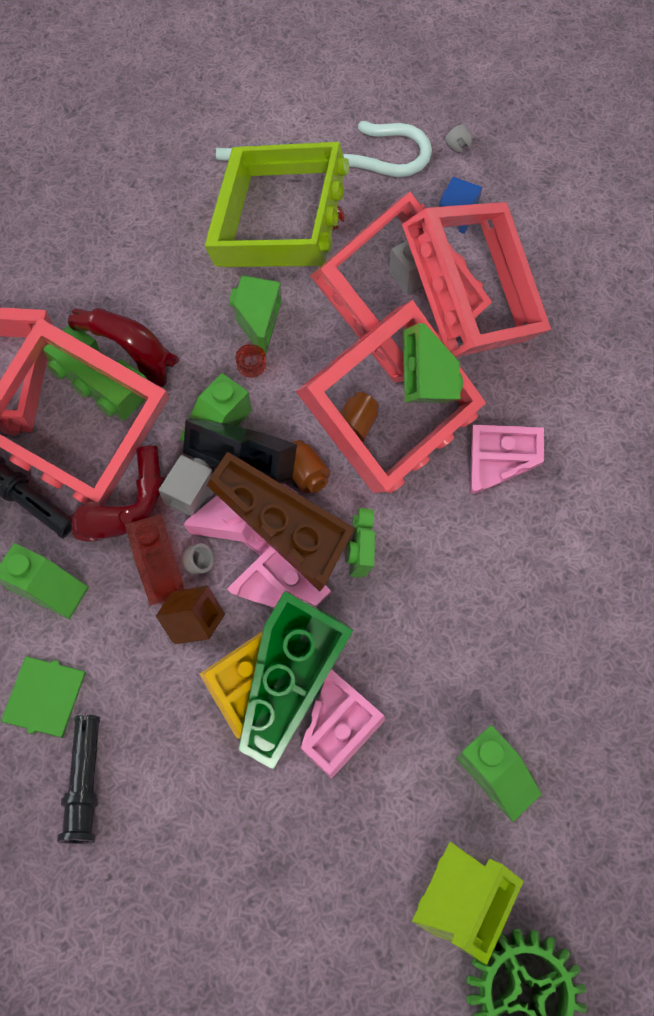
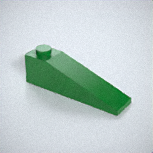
(291, 665)

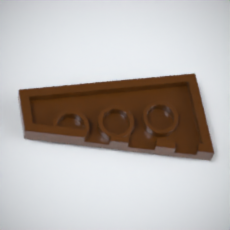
(285, 520)

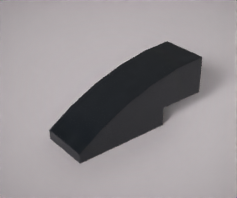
(262, 451)

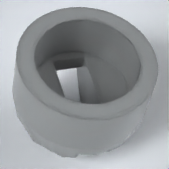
(458, 137)
(199, 562)

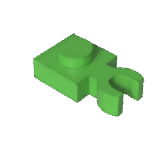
(361, 550)

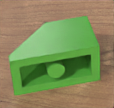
(257, 308)
(429, 368)
(222, 403)
(41, 581)
(500, 773)

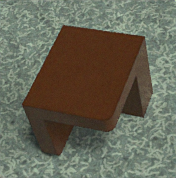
(190, 615)

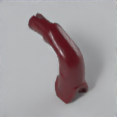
(131, 336)
(95, 522)

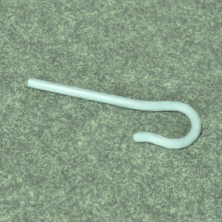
(373, 164)

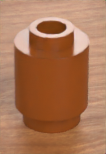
(360, 413)
(309, 469)

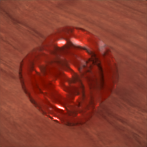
(250, 351)

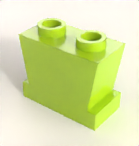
(468, 902)

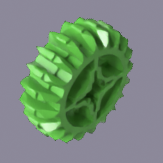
(547, 984)

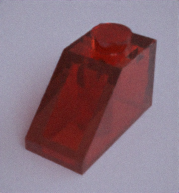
(154, 558)

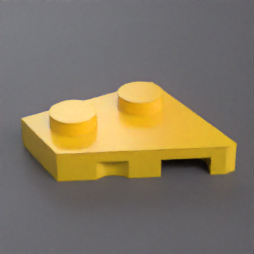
(231, 682)

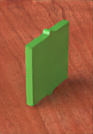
(43, 697)

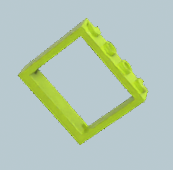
(276, 160)

